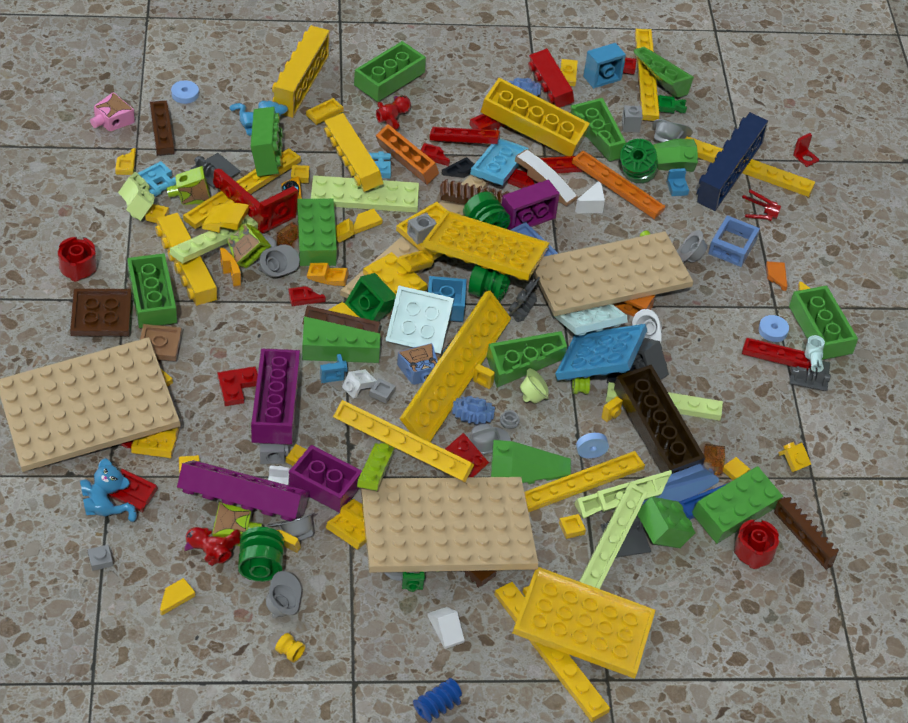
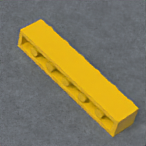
(353, 152)
(193, 272)

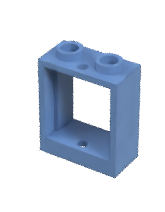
(736, 254)

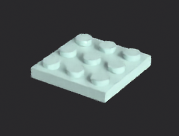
(419, 318)
(593, 319)

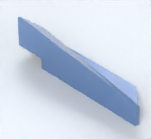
(688, 483)

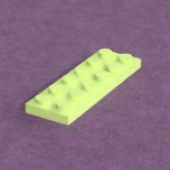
(346, 194)

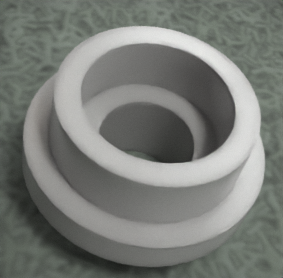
(509, 419)

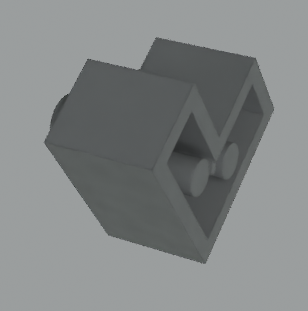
(651, 353)

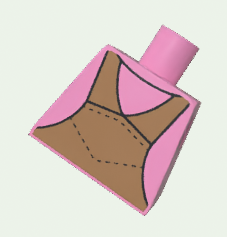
(112, 113)

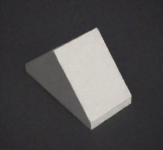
(591, 201)
(447, 626)

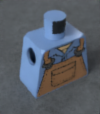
(417, 362)

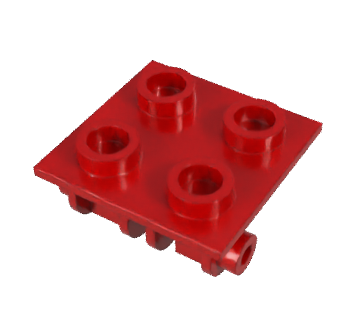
(466, 449)

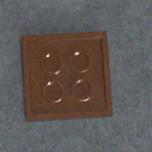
(101, 312)

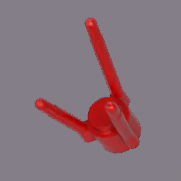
(771, 208)

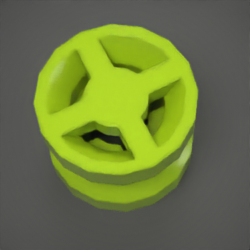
(581, 384)

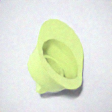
(534, 387)

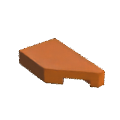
(777, 273)

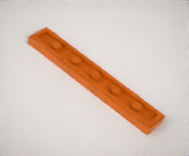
(618, 184)

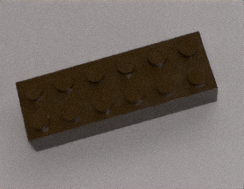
(658, 420)

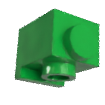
(412, 581)

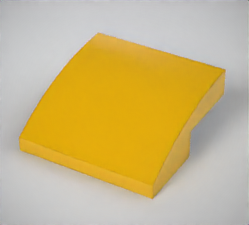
(226, 215)
(157, 444)
(349, 524)

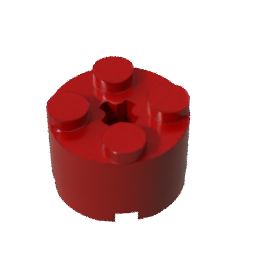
(77, 258)
(756, 543)

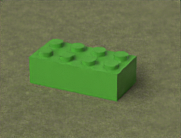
(389, 71)
(266, 141)
(316, 231)
(152, 290)
(821, 316)
(736, 503)

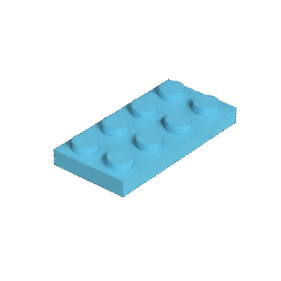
(498, 162)

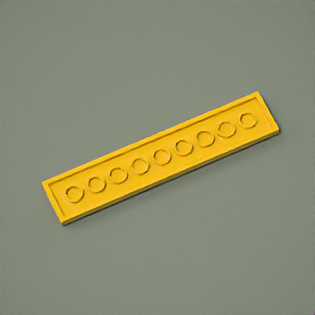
(455, 368)

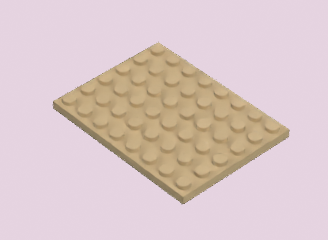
(87, 404)
(448, 525)

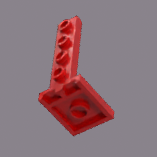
(268, 212)

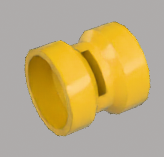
(290, 647)

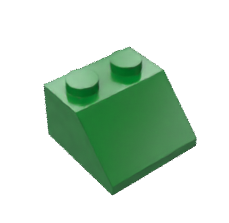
(371, 298)

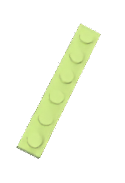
(205, 242)
(686, 404)
(613, 536)

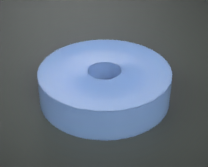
(185, 92)
(780, 329)
(592, 445)

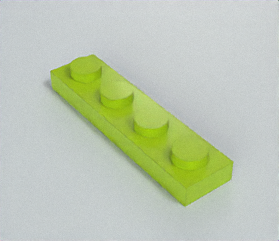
(375, 466)

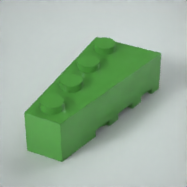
(602, 128)
(326, 339)
(514, 357)

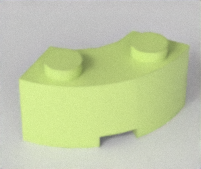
(137, 196)

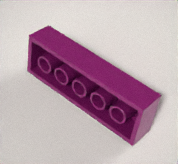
(275, 396)
(242, 489)

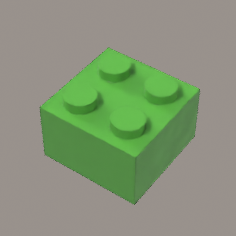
(665, 522)

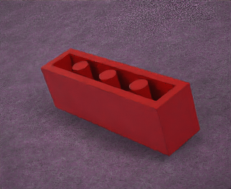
(551, 78)

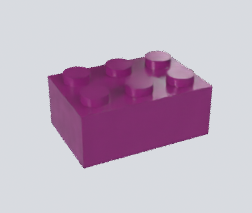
(531, 204)
(326, 477)

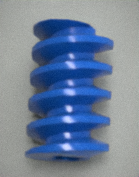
(438, 699)

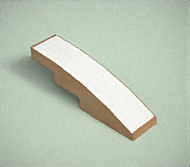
(541, 171)

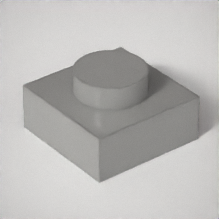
(382, 390)
(100, 557)

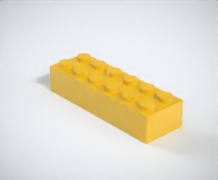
(302, 69)
(534, 117)

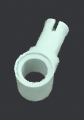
(814, 352)

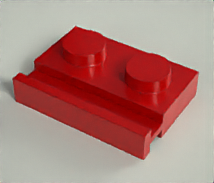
(137, 493)

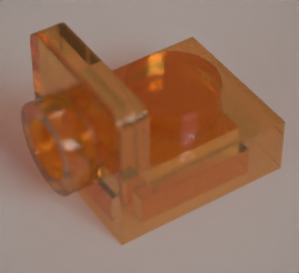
(287, 235)
(716, 456)

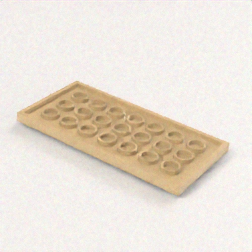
(611, 273)

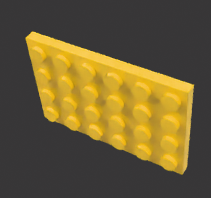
(486, 245)
(584, 622)

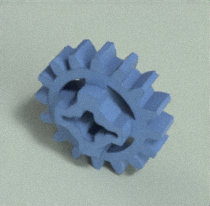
(527, 85)
(473, 410)

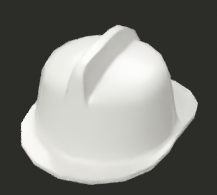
(652, 323)

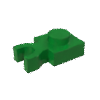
(669, 104)

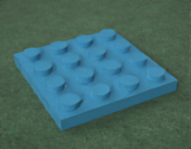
(601, 352)

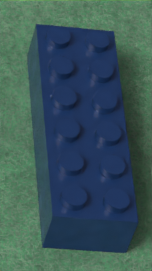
(731, 161)

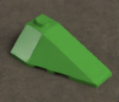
(669, 76)
(677, 154)
(527, 462)

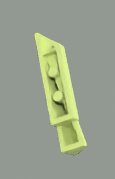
(609, 498)

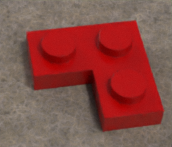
(233, 381)

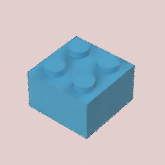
(604, 65)
(451, 288)

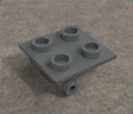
(212, 163)
(524, 303)
(811, 379)
(635, 541)

